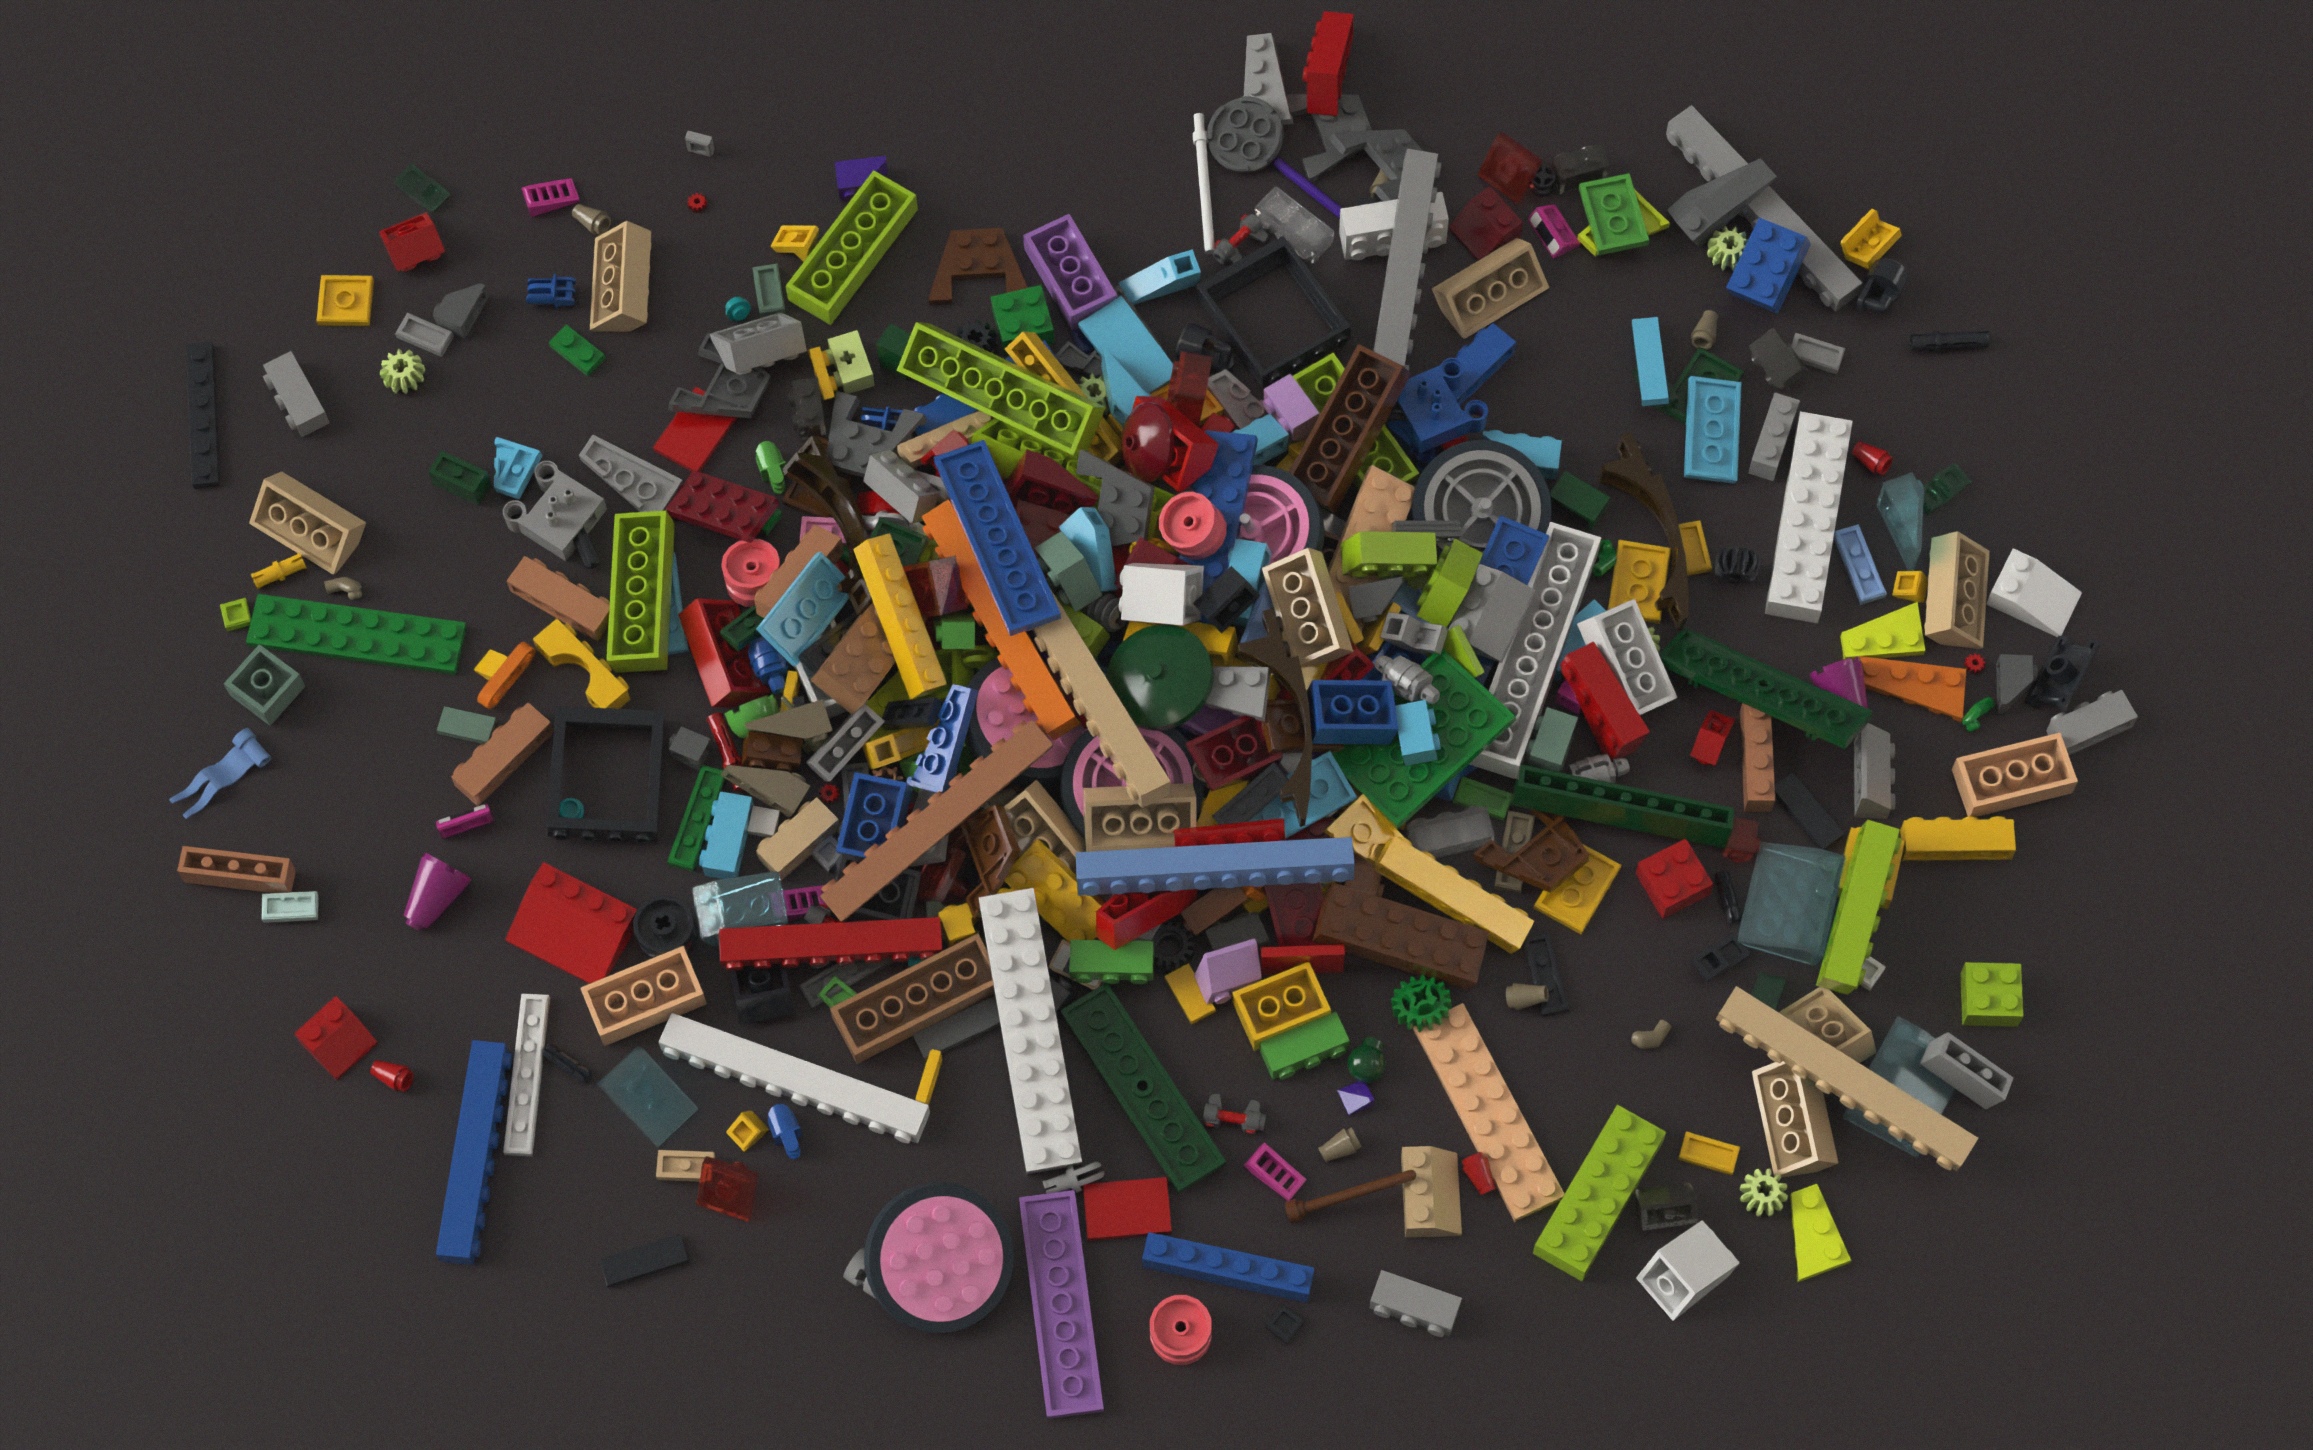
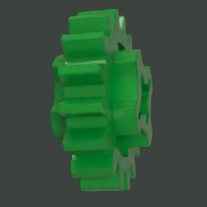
(1421, 1003)

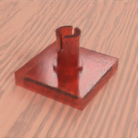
(1509, 167)
(941, 878)
(727, 1188)

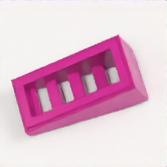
(543, 206)
(798, 894)
(1260, 1172)

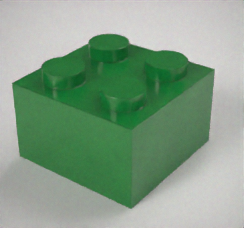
(1022, 312)

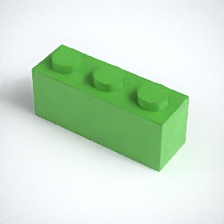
(955, 630)
(1098, 961)
(1304, 1046)

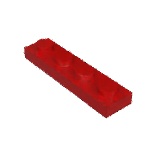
(1231, 833)

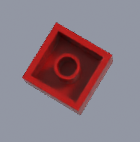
(1674, 878)

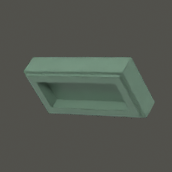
(768, 289)
(466, 725)

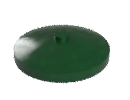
(1161, 676)

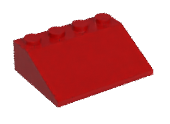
(572, 925)

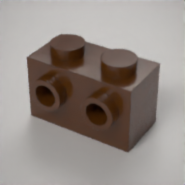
(771, 752)

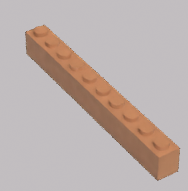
(936, 821)

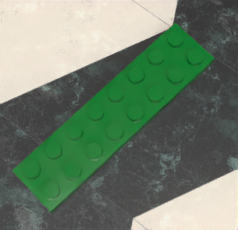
(356, 634)

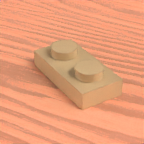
(680, 1165)

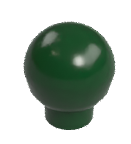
(1367, 1061)

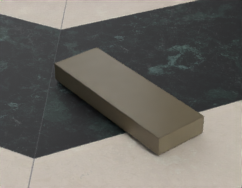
(1516, 835)

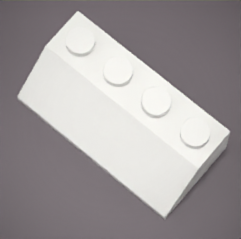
(1630, 655)

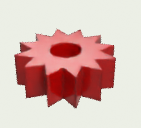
(697, 198)
(1974, 668)
(823, 794)

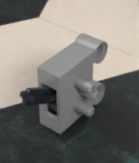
(560, 517)

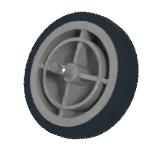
(1476, 486)

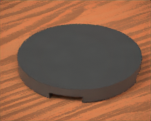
(1245, 134)

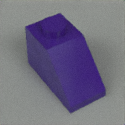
(853, 173)

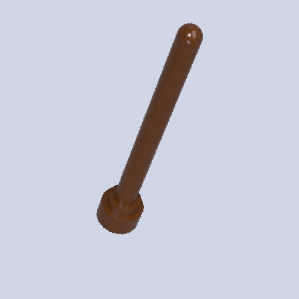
(1298, 1209)

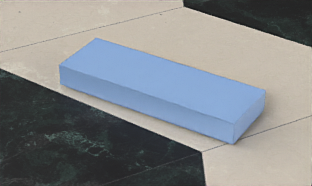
(1859, 564)

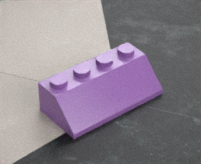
(1068, 269)

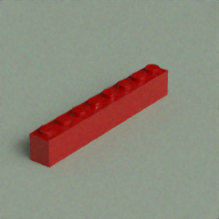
(829, 942)

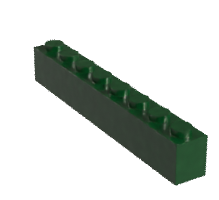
(1623, 806)

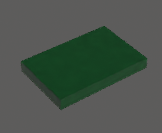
(1701, 365)

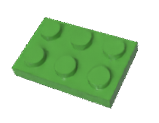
(1613, 214)

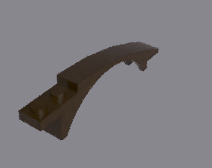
(816, 473)
(1636, 479)
(1274, 654)

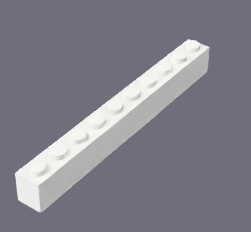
(794, 1078)

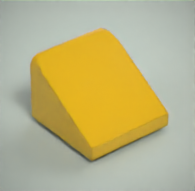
(1911, 586)
(490, 664)
(747, 1130)

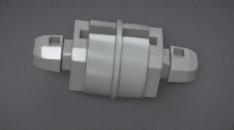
(1407, 679)
(1600, 768)

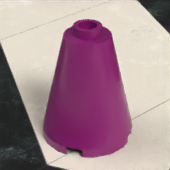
(1843, 679)
(433, 891)

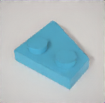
(514, 467)

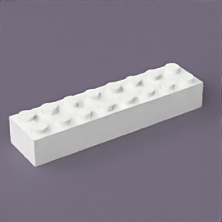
(1808, 517)

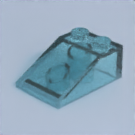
(1902, 511)
(738, 904)
(647, 1096)

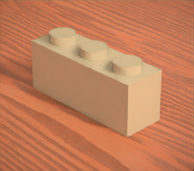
(797, 838)

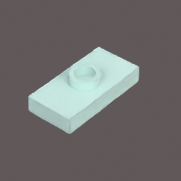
(290, 906)

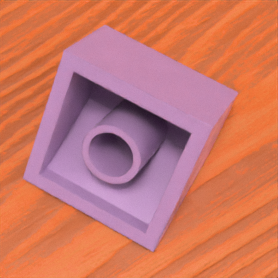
(1290, 407)
(1228, 971)

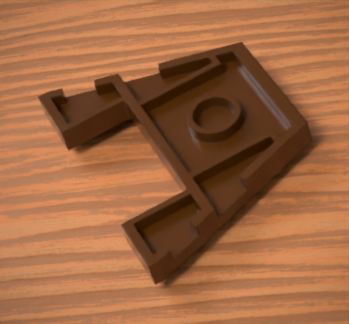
(975, 256)
(992, 849)
(1544, 860)

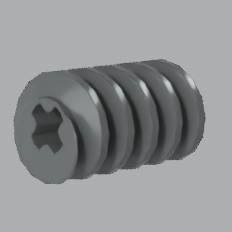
(1105, 612)

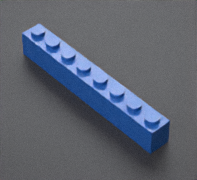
(473, 1153)

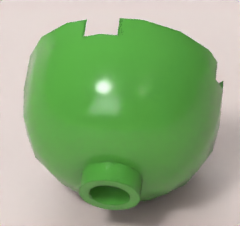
(751, 711)

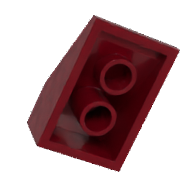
(1047, 484)
(1232, 753)

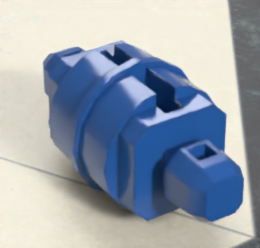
(768, 664)

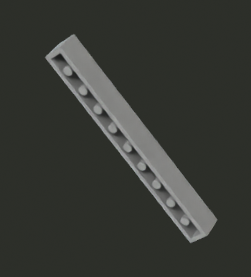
(1715, 158)
(1405, 255)

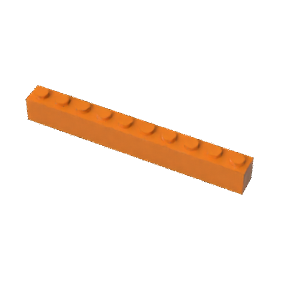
(1017, 651)

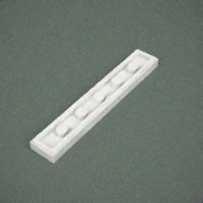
(526, 1075)

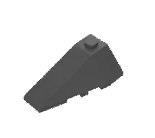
(1720, 200)

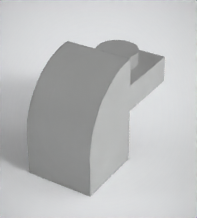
(1413, 635)

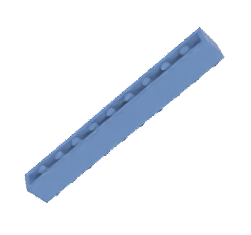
(1215, 866)

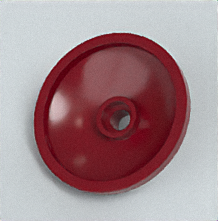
(1148, 442)

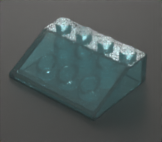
(1791, 901)
(1901, 1065)

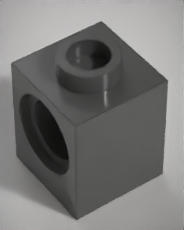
(690, 748)

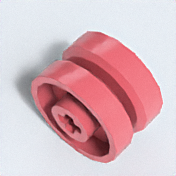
(1192, 525)
(748, 569)
(1184, 1346)

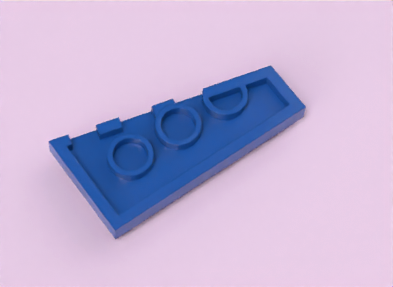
(946, 742)

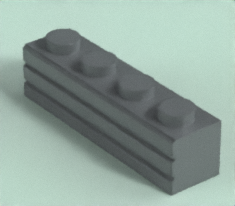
(1443, 529)

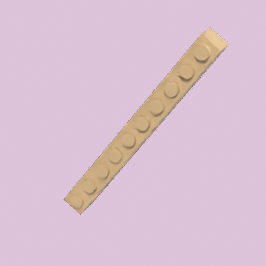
(1102, 709)
(1847, 1079)

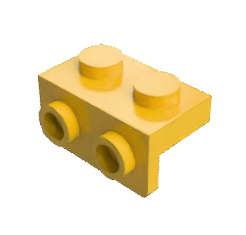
(1869, 240)

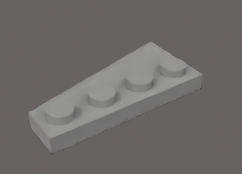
(1264, 75)
(633, 478)

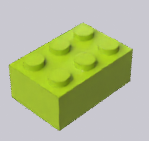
(1388, 554)
(1448, 583)

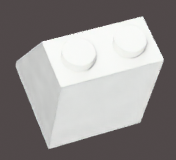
(1161, 593)
(1687, 1269)

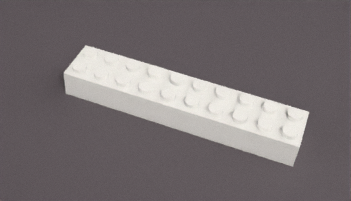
(1534, 654)
(1030, 1031)

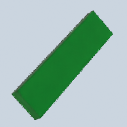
(696, 819)

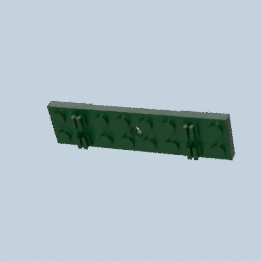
(1784, 697)
(1160, 1110)

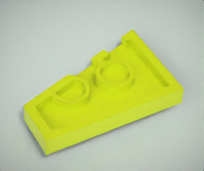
(1816, 1235)

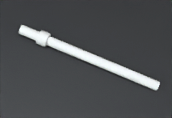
(1200, 141)

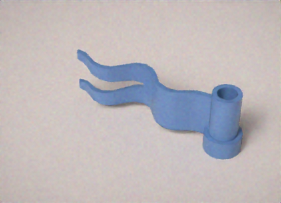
(227, 771)

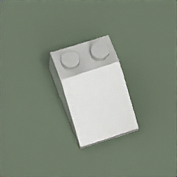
(2034, 594)

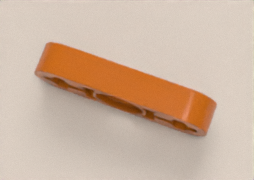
(506, 675)

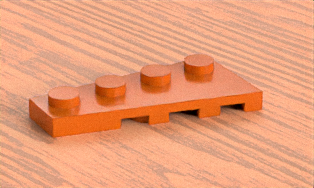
(1927, 685)

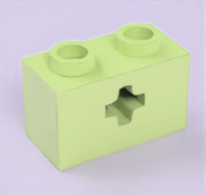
(850, 349)

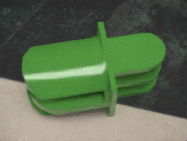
(770, 465)

